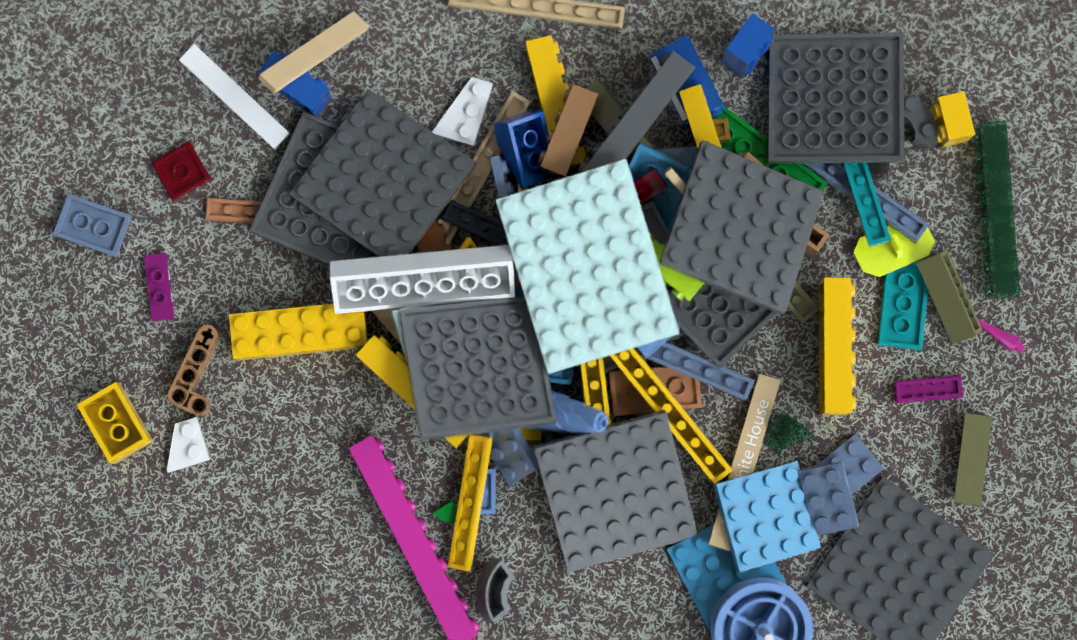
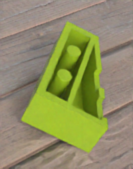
(681, 284)

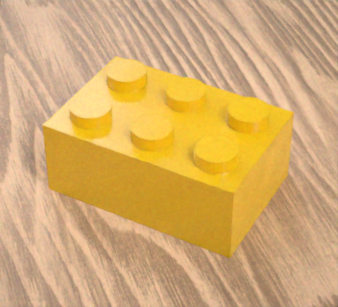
(114, 423)

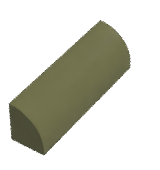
(607, 112)
(949, 297)
(972, 459)

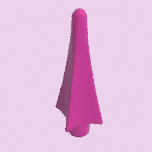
(1008, 340)

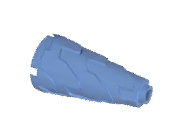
(574, 416)

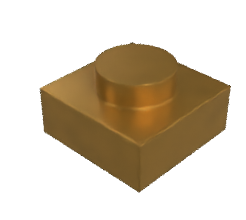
(722, 129)

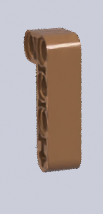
(198, 368)

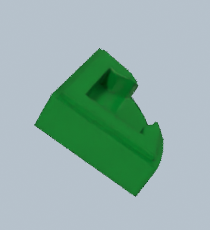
(447, 513)

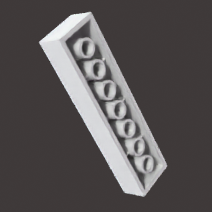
(422, 279)

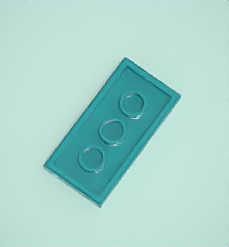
(903, 309)

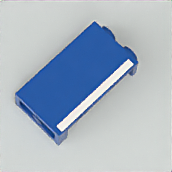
(699, 75)

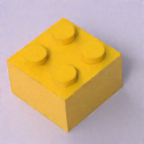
(952, 119)

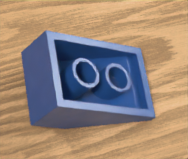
(522, 142)

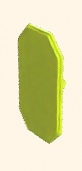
(892, 255)

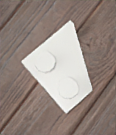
(187, 446)

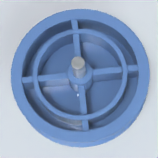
(761, 611)

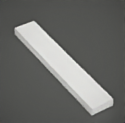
(234, 97)

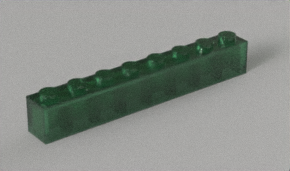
(997, 210)

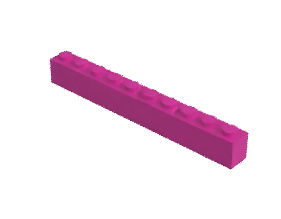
(413, 540)

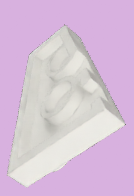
(466, 113)

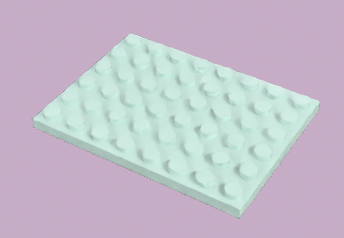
(587, 266)

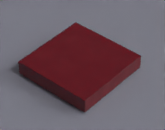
(181, 171)

